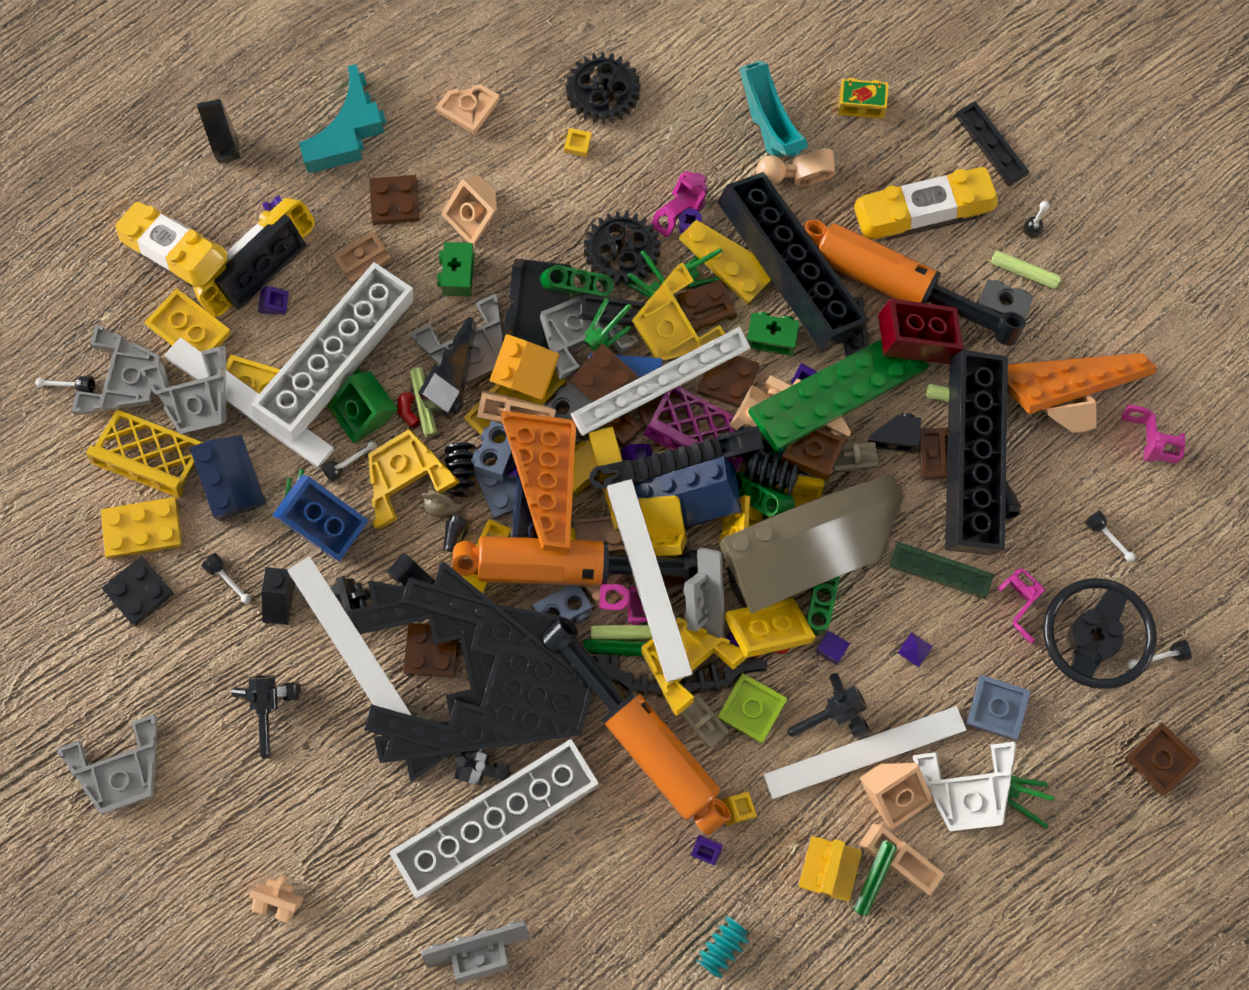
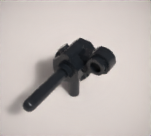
(263, 698)
(843, 706)
(473, 767)

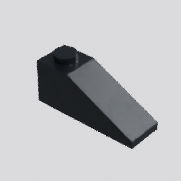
(219, 131)

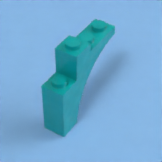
(768, 112)
(342, 138)

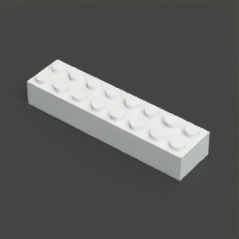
(332, 352)
(494, 819)

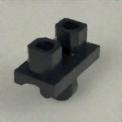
(350, 593)

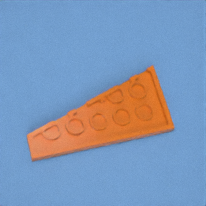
(1060, 381)
(545, 463)

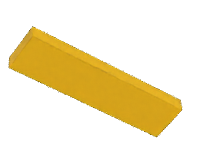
(605, 452)

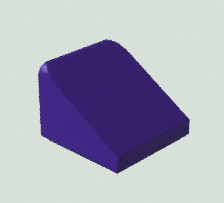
(273, 301)
(634, 451)
(832, 647)

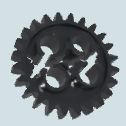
(584, 97)
(601, 241)

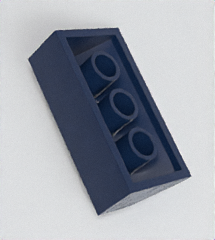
(704, 490)

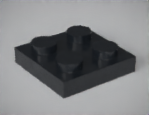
(137, 591)

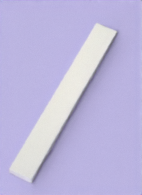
(660, 381)
(241, 396)
(649, 581)
(345, 636)
(864, 752)

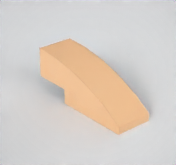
(493, 404)
(906, 861)

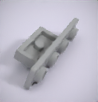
(706, 595)
(477, 954)

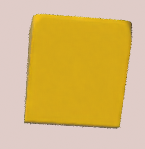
(740, 808)

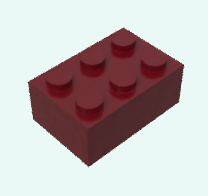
(920, 331)

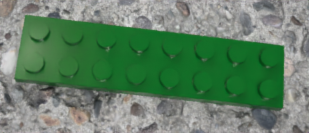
(831, 394)

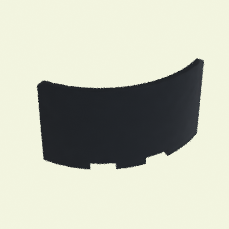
(530, 300)

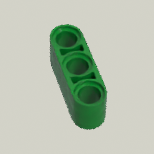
(566, 285)
(763, 498)
(822, 609)

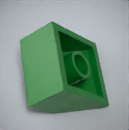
(361, 406)

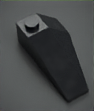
(446, 384)

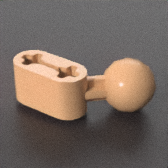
(805, 170)

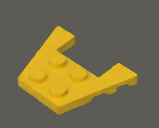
(665, 324)
(399, 465)
(698, 647)

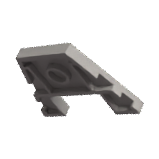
(567, 332)
(485, 346)
(124, 382)
(197, 402)
(119, 779)

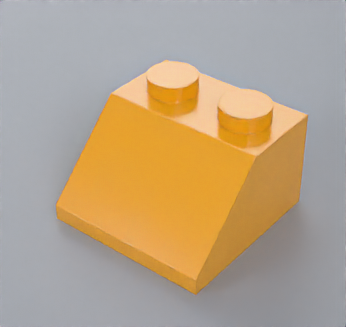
(524, 367)

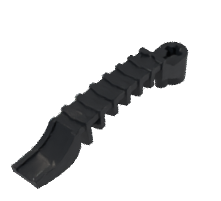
(673, 460)
(611, 666)

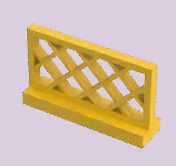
(132, 468)

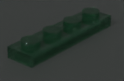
(941, 570)

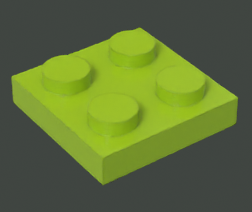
(752, 708)

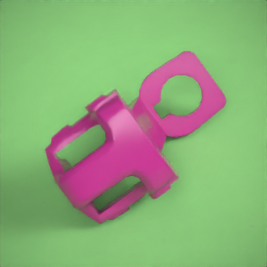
(689, 195)
(1156, 440)
(1030, 594)
(630, 602)

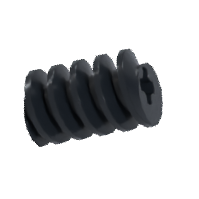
(458, 464)
(772, 472)

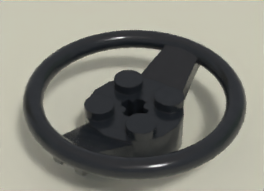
(1105, 622)

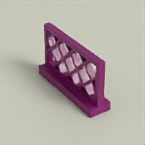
(675, 438)

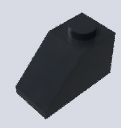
(898, 434)
(277, 596)

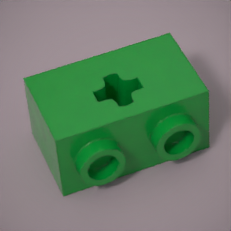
(460, 281)
(785, 333)

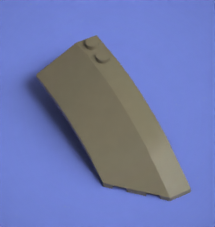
(813, 542)

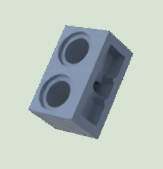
(490, 449)
(559, 603)

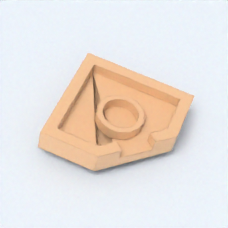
(468, 107)

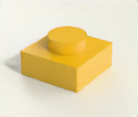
(577, 142)

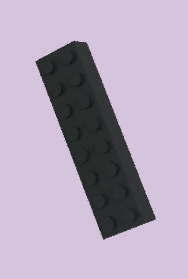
(792, 261)
(976, 453)

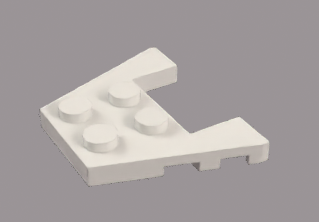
(974, 799)

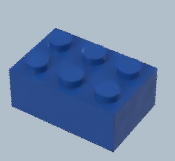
(320, 517)

